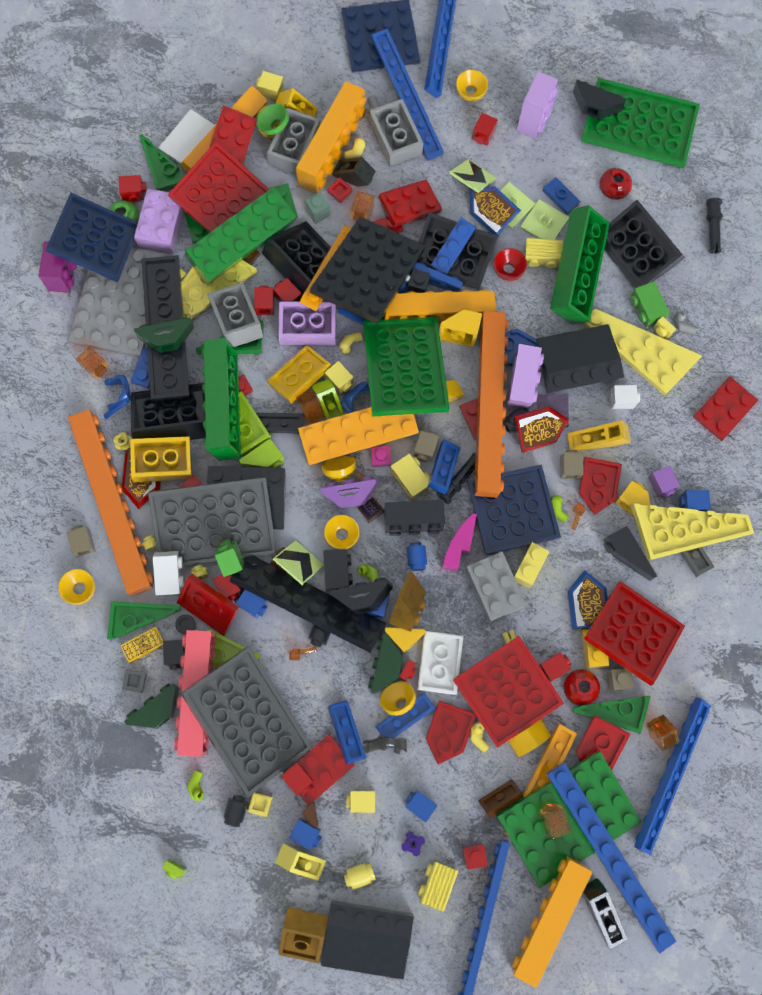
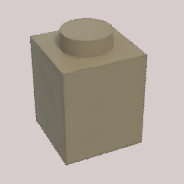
(426, 446)
(571, 465)
(81, 541)
(619, 680)

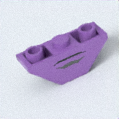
(352, 492)

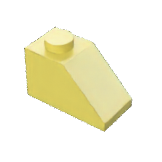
(300, 862)

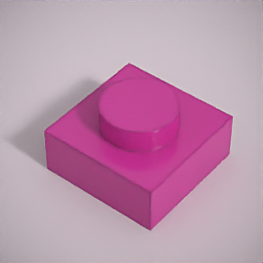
(381, 456)

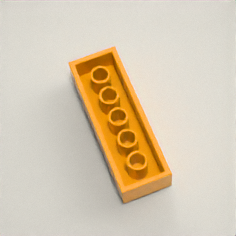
(331, 138)
(353, 433)

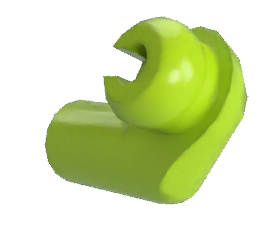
(557, 506)
(368, 572)
(194, 787)

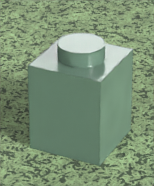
(317, 207)

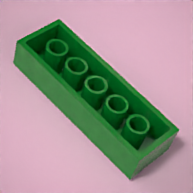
(240, 235)
(580, 265)
(221, 399)

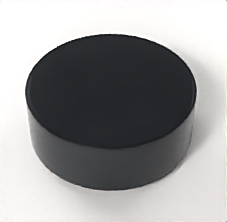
(184, 623)

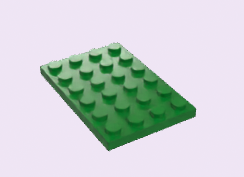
(648, 126)
(405, 367)
(527, 832)

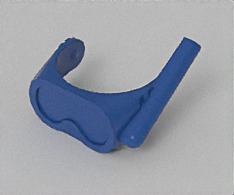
(124, 398)
(348, 398)

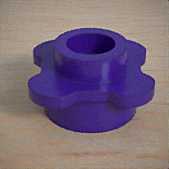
(410, 837)

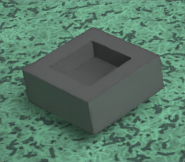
(134, 681)

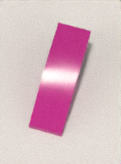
(460, 544)

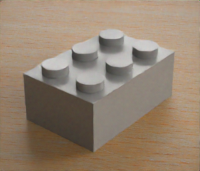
(396, 132)
(293, 141)
(235, 315)
(495, 587)

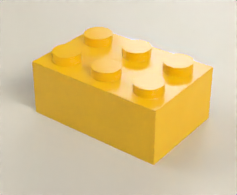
(160, 459)

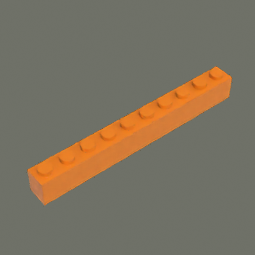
(490, 404)
(110, 503)

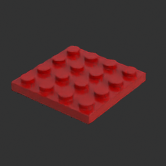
(216, 188)
(634, 633)
(508, 691)

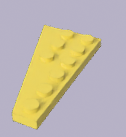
(196, 290)
(651, 356)
(681, 529)

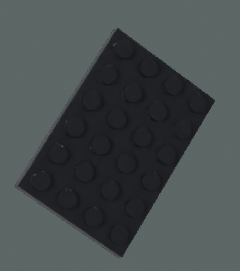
(367, 270)

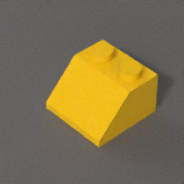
(461, 328)

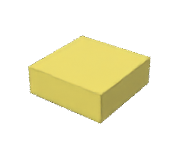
(260, 804)

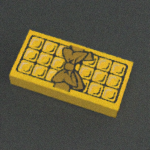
(142, 645)

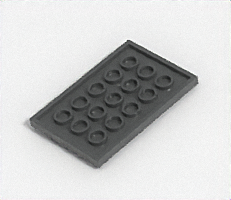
(206, 514)
(246, 721)

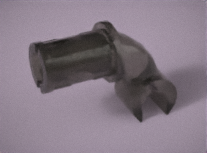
(383, 743)

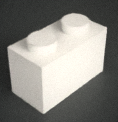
(167, 572)

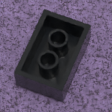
(414, 517)

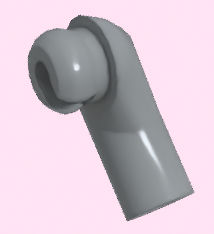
(373, 103)
(681, 323)

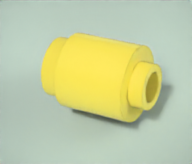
(359, 876)

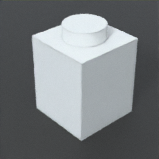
(624, 397)

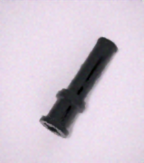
(714, 217)
(458, 479)

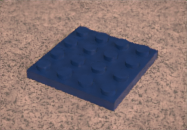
(368, 19)
(93, 237)
(518, 514)

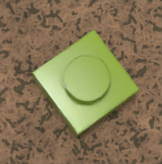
(173, 869)

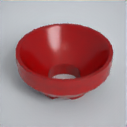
(613, 189)
(510, 257)
(572, 691)

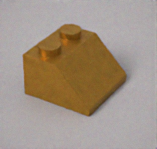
(409, 604)
(303, 935)

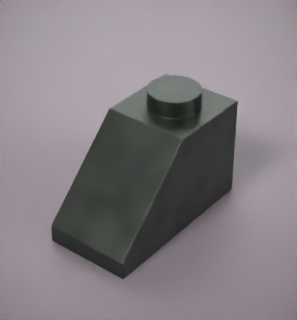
(354, 171)

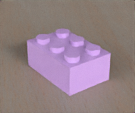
(538, 105)
(159, 222)
(305, 326)
(524, 377)

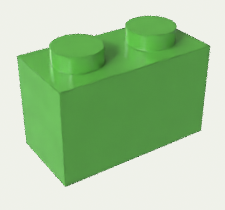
(649, 304)
(229, 557)

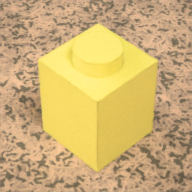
(270, 85)
(340, 378)
(361, 802)

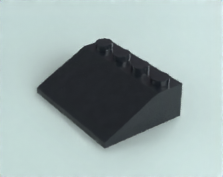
(640, 246)
(297, 254)
(473, 259)
(579, 358)
(168, 417)
(275, 482)
(367, 939)

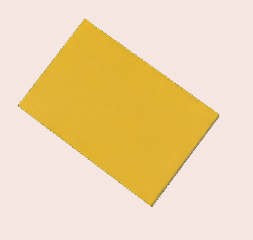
(299, 374)

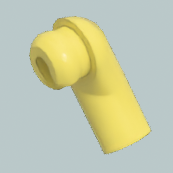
(357, 150)
(348, 340)
(476, 737)

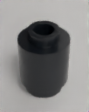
(509, 421)
(318, 636)
(235, 811)

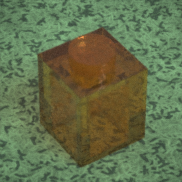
(362, 206)
(92, 363)
(310, 407)
(663, 732)
(555, 820)

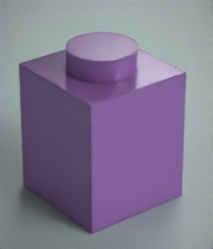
(664, 482)

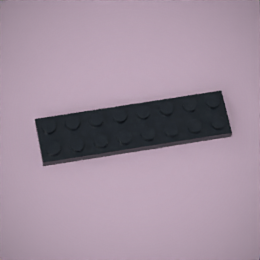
(165, 303)
(308, 603)

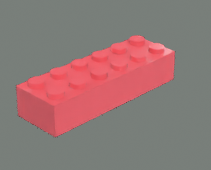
(196, 663)

